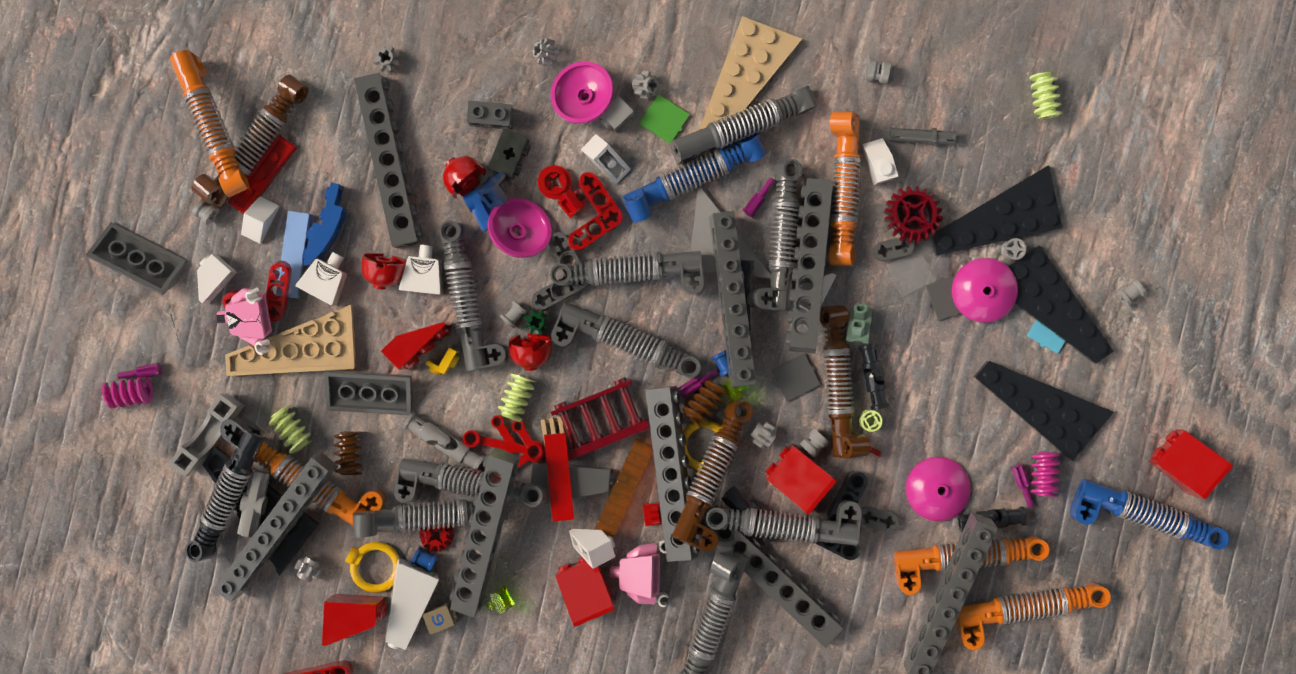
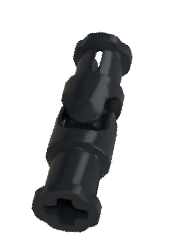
(874, 380)
(1005, 517)

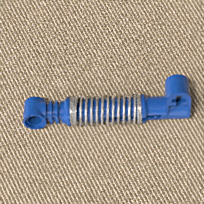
(666, 187)
(1125, 505)

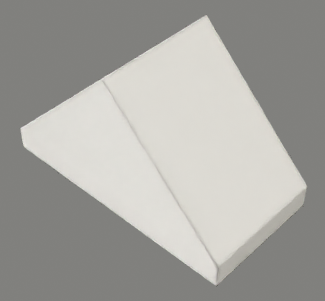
(258, 219)

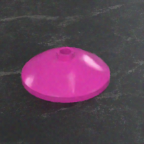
(574, 84)
(527, 221)
(969, 287)
(923, 488)

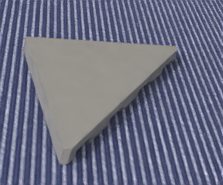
(703, 241)

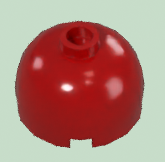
(462, 175)
(382, 270)
(530, 351)

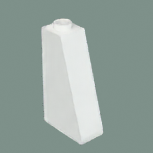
(408, 601)

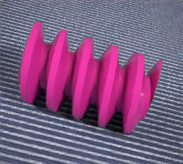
(127, 394)
(1045, 474)

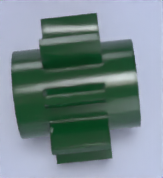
(539, 316)

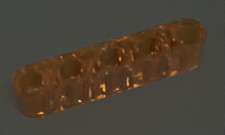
(624, 487)

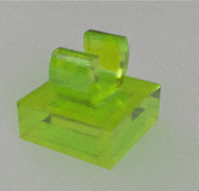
(733, 393)
(500, 600)

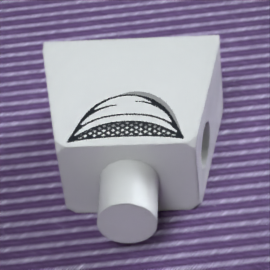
(423, 273)
(324, 279)

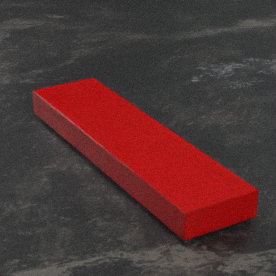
(264, 173)
(559, 477)

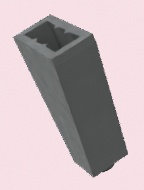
(584, 480)

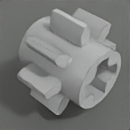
(545, 51)
(386, 53)
(645, 84)
(763, 434)
(308, 568)

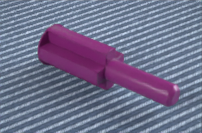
(757, 199)
(142, 371)
(695, 384)
(1022, 482)

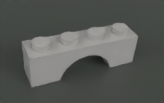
(195, 451)

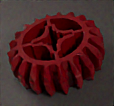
(907, 209)

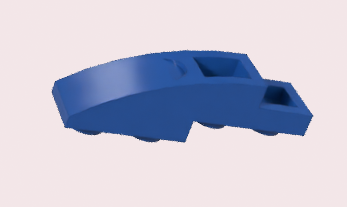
(323, 235)

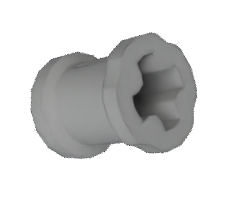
(1131, 293)
(513, 314)

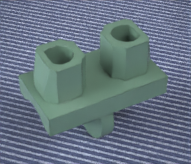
(859, 324)

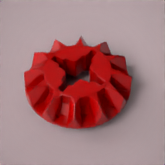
(553, 172)
(446, 536)

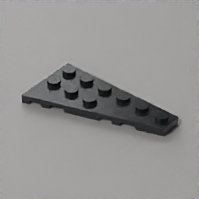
(1015, 213)
(1053, 304)
(1055, 414)
(295, 538)

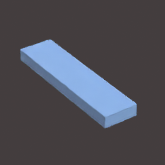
(294, 243)

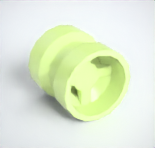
(867, 422)

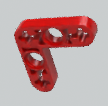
(602, 211)
(273, 300)

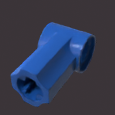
(478, 207)

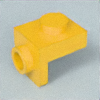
(449, 361)

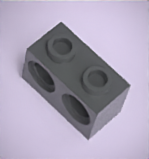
(490, 115)

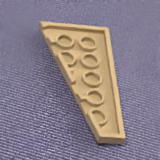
(750, 64)
(312, 346)

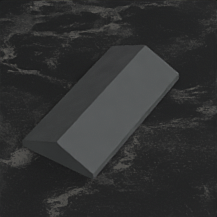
(137, 259)
(368, 392)

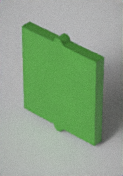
(664, 119)

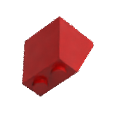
(1190, 464)
(799, 478)
(584, 591)
(350, 615)

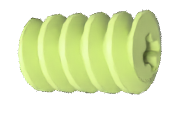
(1045, 95)
(516, 397)
(290, 430)

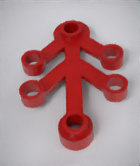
(508, 443)

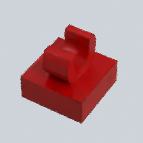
(570, 203)
(652, 514)

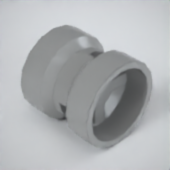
(874, 67)
(814, 443)

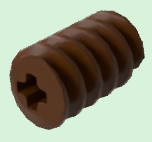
(704, 402)
(348, 453)

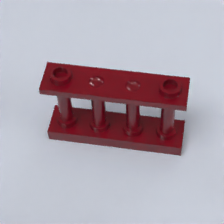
(597, 439)

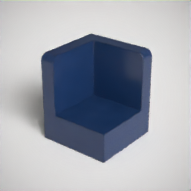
(492, 192)

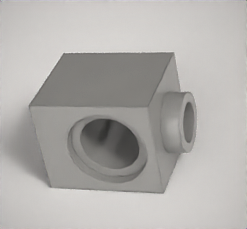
(616, 114)

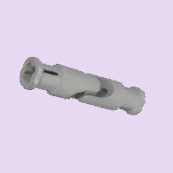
(434, 436)

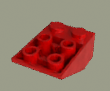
(408, 347)

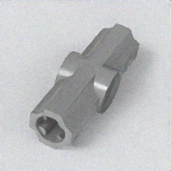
(253, 503)

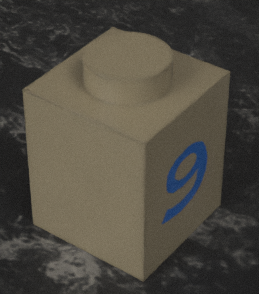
(440, 618)

